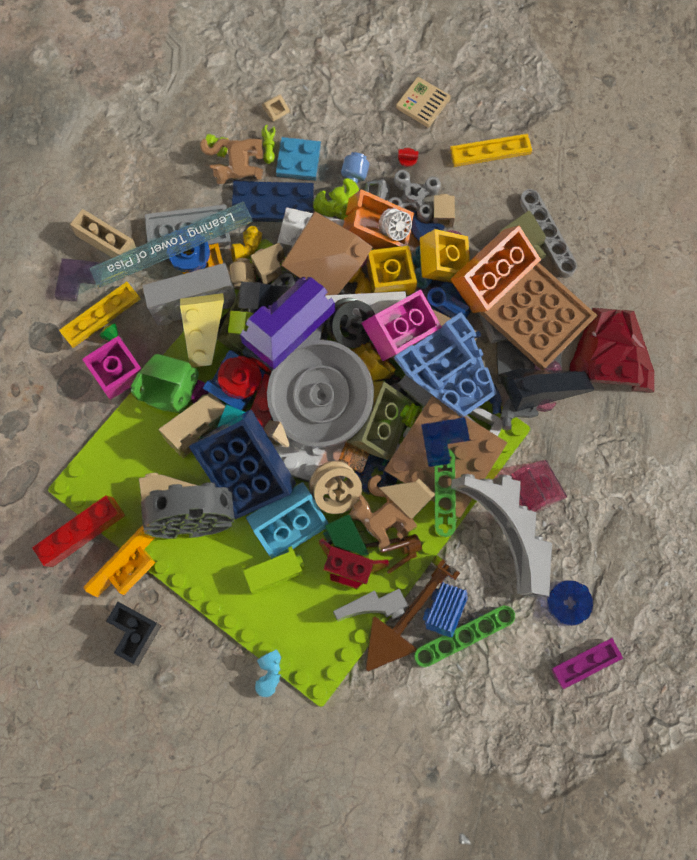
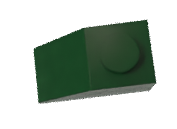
(344, 536)

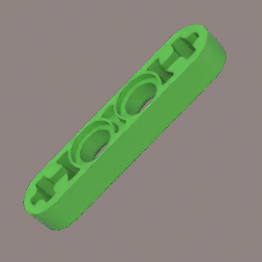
(445, 493)

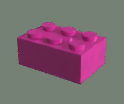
(401, 325)

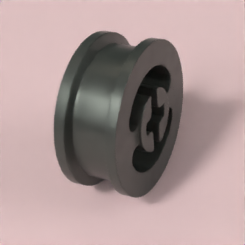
(343, 316)

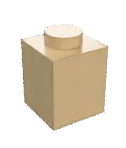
(444, 210)

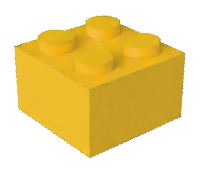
(443, 254)
(391, 270)

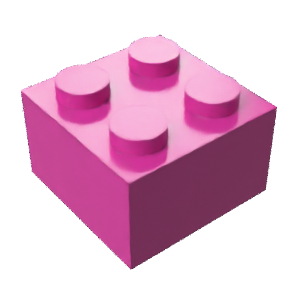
(113, 367)

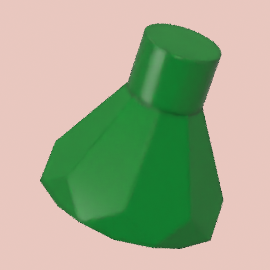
(109, 332)

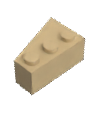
(193, 424)

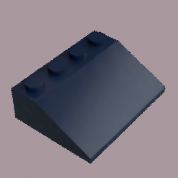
(244, 462)

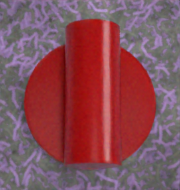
(407, 157)

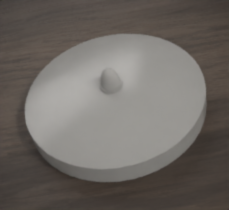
(321, 393)

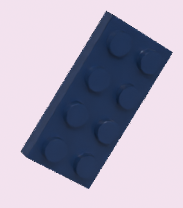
(270, 199)

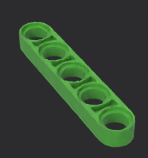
(472, 628)

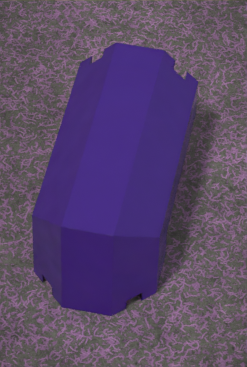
(288, 321)

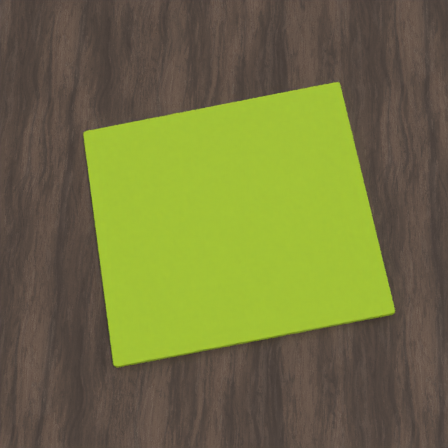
(208, 569)

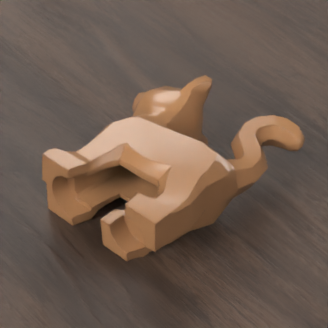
(238, 158)
(384, 518)

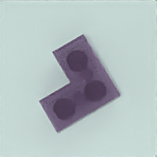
(70, 276)

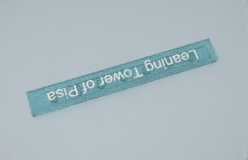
(171, 244)

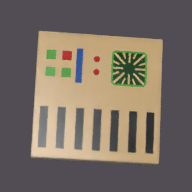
(423, 102)

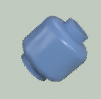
(355, 167)

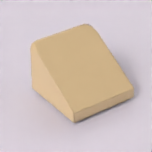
(276, 107)
(276, 433)

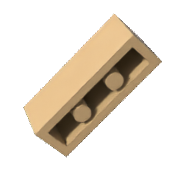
(101, 234)

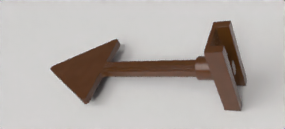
(386, 642)

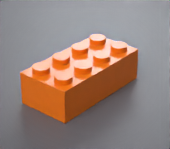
(495, 269)

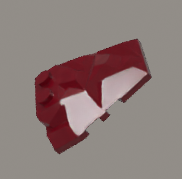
(614, 351)

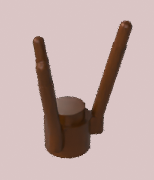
(408, 545)

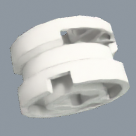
(393, 223)

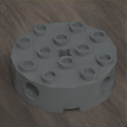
(187, 510)

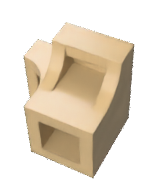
(268, 262)

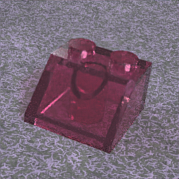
(538, 486)

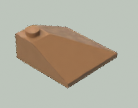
(326, 254)

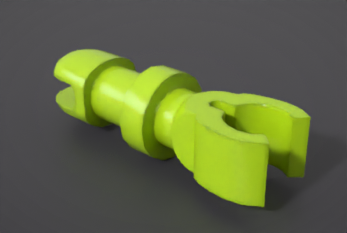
(268, 144)

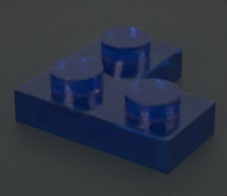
(438, 436)

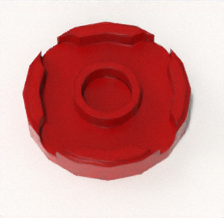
(239, 377)

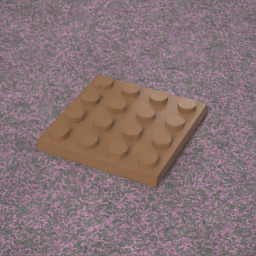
(540, 316)
(471, 456)

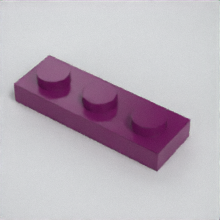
(587, 663)

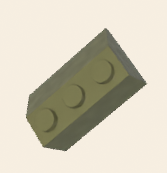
(384, 425)

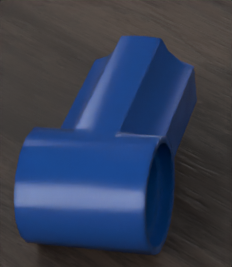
(449, 304)

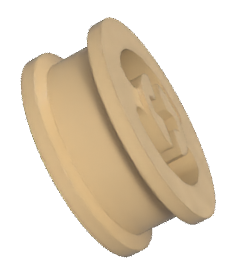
(346, 491)

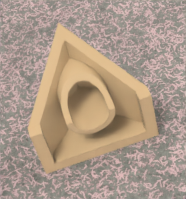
(409, 496)

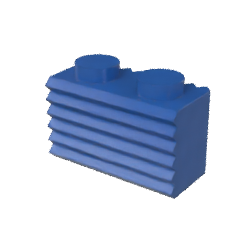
(445, 610)

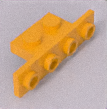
(124, 566)

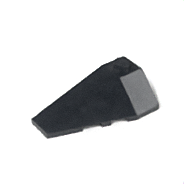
(538, 387)

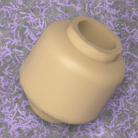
(242, 271)

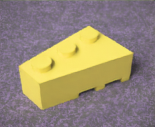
(201, 325)

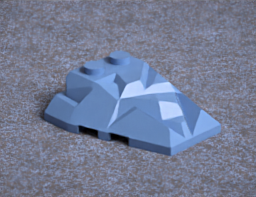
(450, 366)

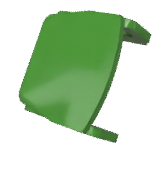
(165, 383)

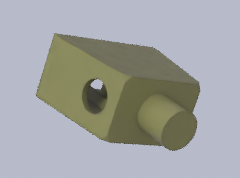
(531, 230)

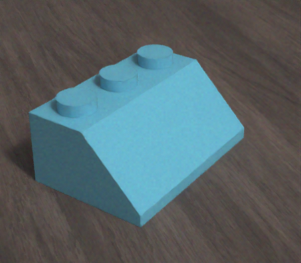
(287, 521)

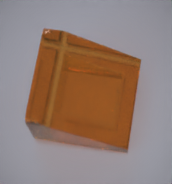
(354, 457)

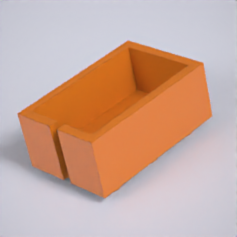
(363, 219)

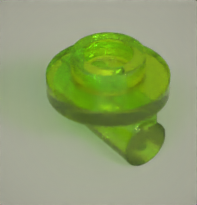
(410, 414)

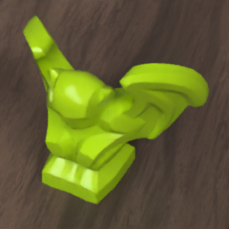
(339, 202)

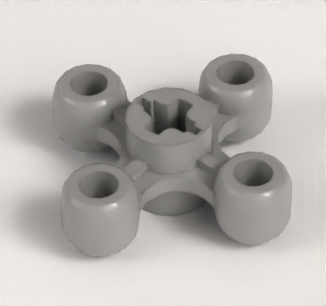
(414, 194)

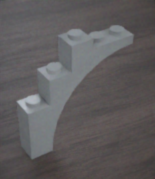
(518, 524)

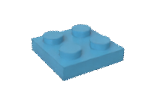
(298, 158)

